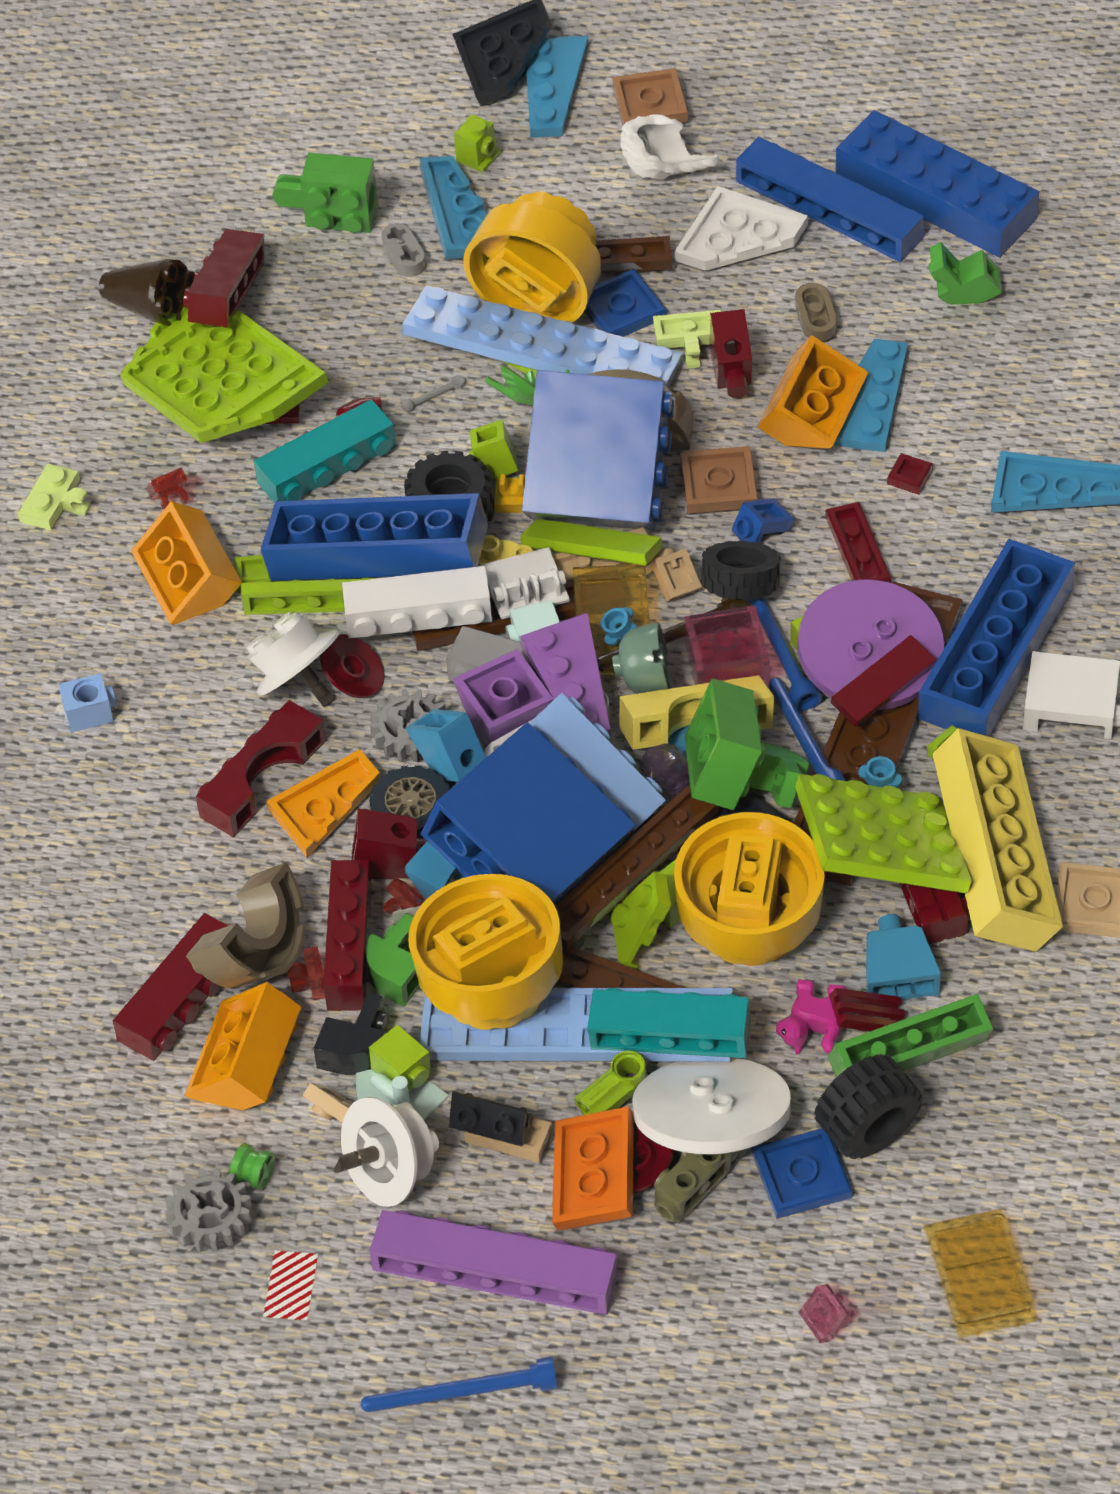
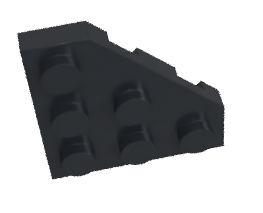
(501, 48)

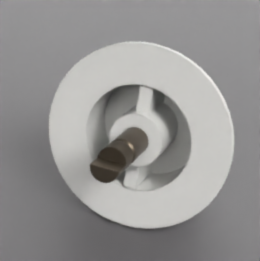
(289, 653)
(385, 1149)

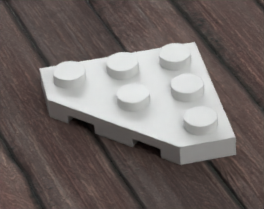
(738, 229)

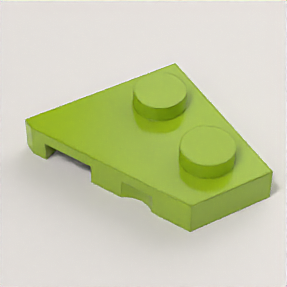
(639, 916)

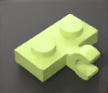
(684, 331)
(53, 494)

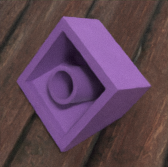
(501, 695)

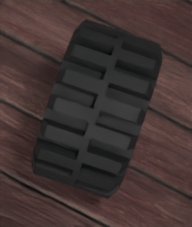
(451, 475)
(868, 1106)

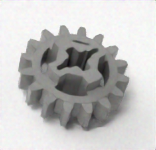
(392, 719)
(208, 1209)

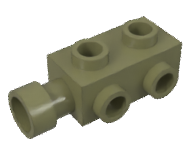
(690, 1182)

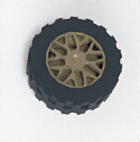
(408, 793)

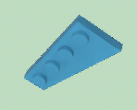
(552, 83)
(452, 203)
(874, 407)
(1052, 483)

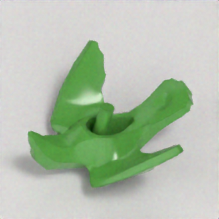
(519, 388)

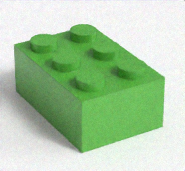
(723, 744)

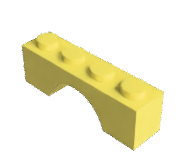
(653, 716)

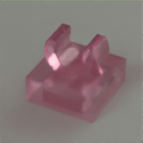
(825, 1313)

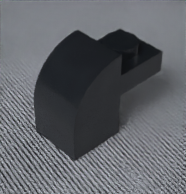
(345, 1045)

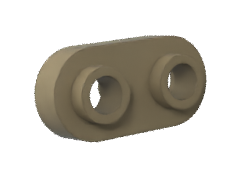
(819, 316)

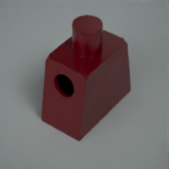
(731, 361)
(386, 842)

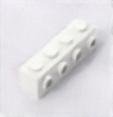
(416, 602)

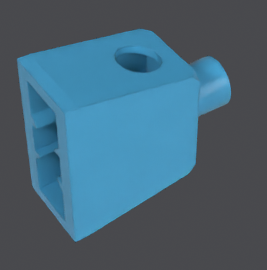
(447, 743)
(900, 961)

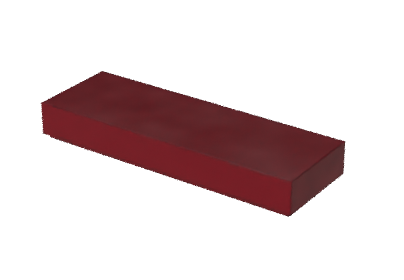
(857, 543)
(883, 681)

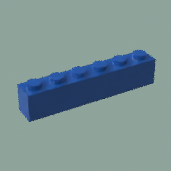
(830, 199)

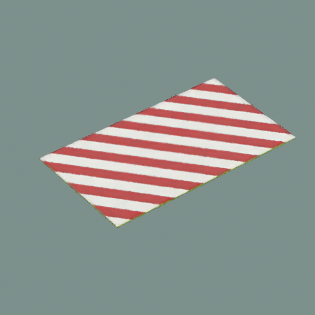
(290, 1285)

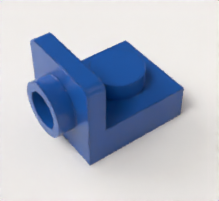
(761, 518)

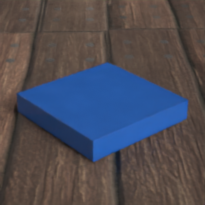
(623, 304)
(801, 1173)

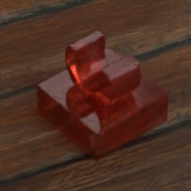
(167, 485)
(404, 896)
(308, 974)

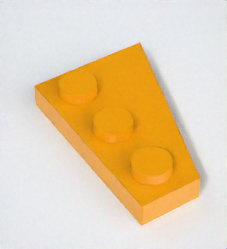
(323, 800)

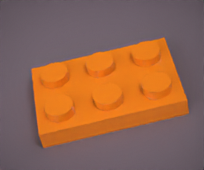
(593, 1168)

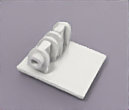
(525, 581)

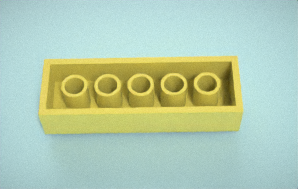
(999, 840)

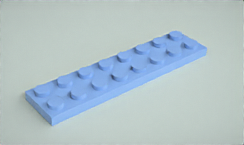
(530, 337)
(551, 1034)

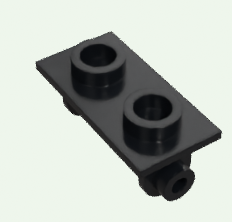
(489, 1118)

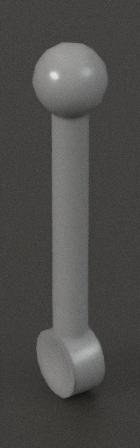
(457, 382)

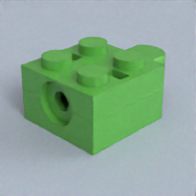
(332, 191)

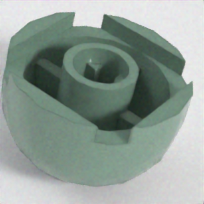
(643, 659)

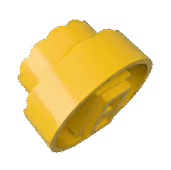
(535, 257)
(754, 855)
(487, 949)

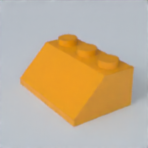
(813, 397)
(185, 564)
(244, 1048)

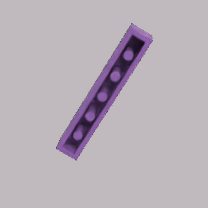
(494, 1261)

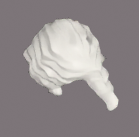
(657, 150)

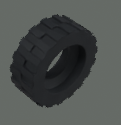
(740, 570)

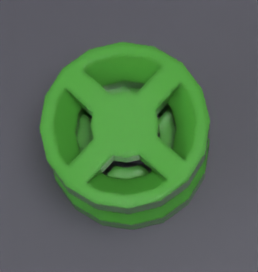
(252, 1166)

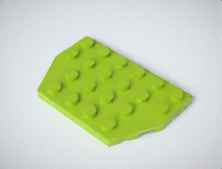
(219, 376)

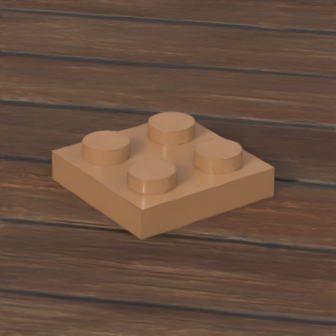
(650, 94)
(717, 479)

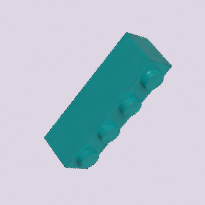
(325, 453)
(669, 1023)

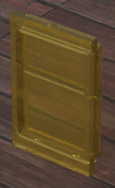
(605, 588)
(980, 1273)

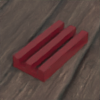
(867, 1006)

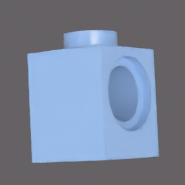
(87, 702)

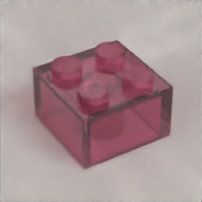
(726, 645)

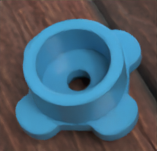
(612, 620)
(880, 767)

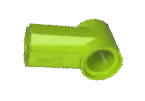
(612, 1088)

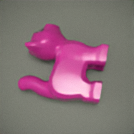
(810, 1014)

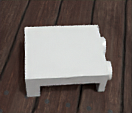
(1072, 691)

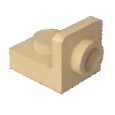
(674, 573)

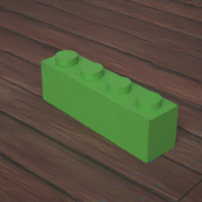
(919, 1037)

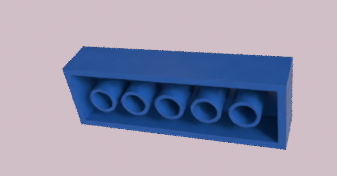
(938, 183)
(373, 536)
(996, 639)

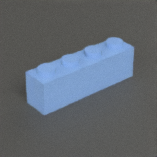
(598, 759)

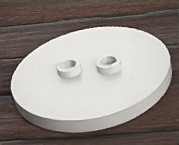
(711, 1105)

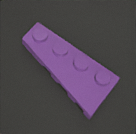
(568, 664)

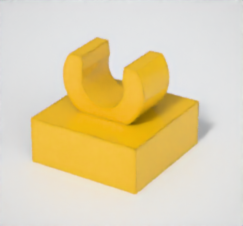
(509, 494)

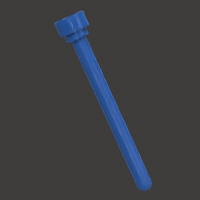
(803, 691)
(801, 731)
(538, 1375)

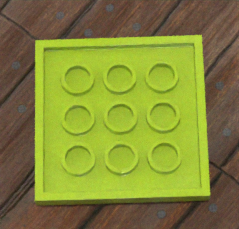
(881, 833)

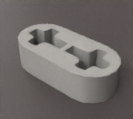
(409, 247)

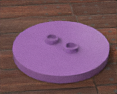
(857, 626)

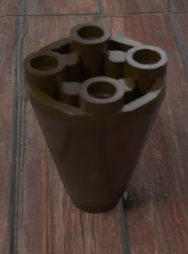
(148, 288)

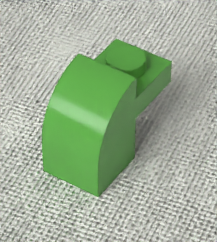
(964, 281)
(779, 773)
(391, 963)

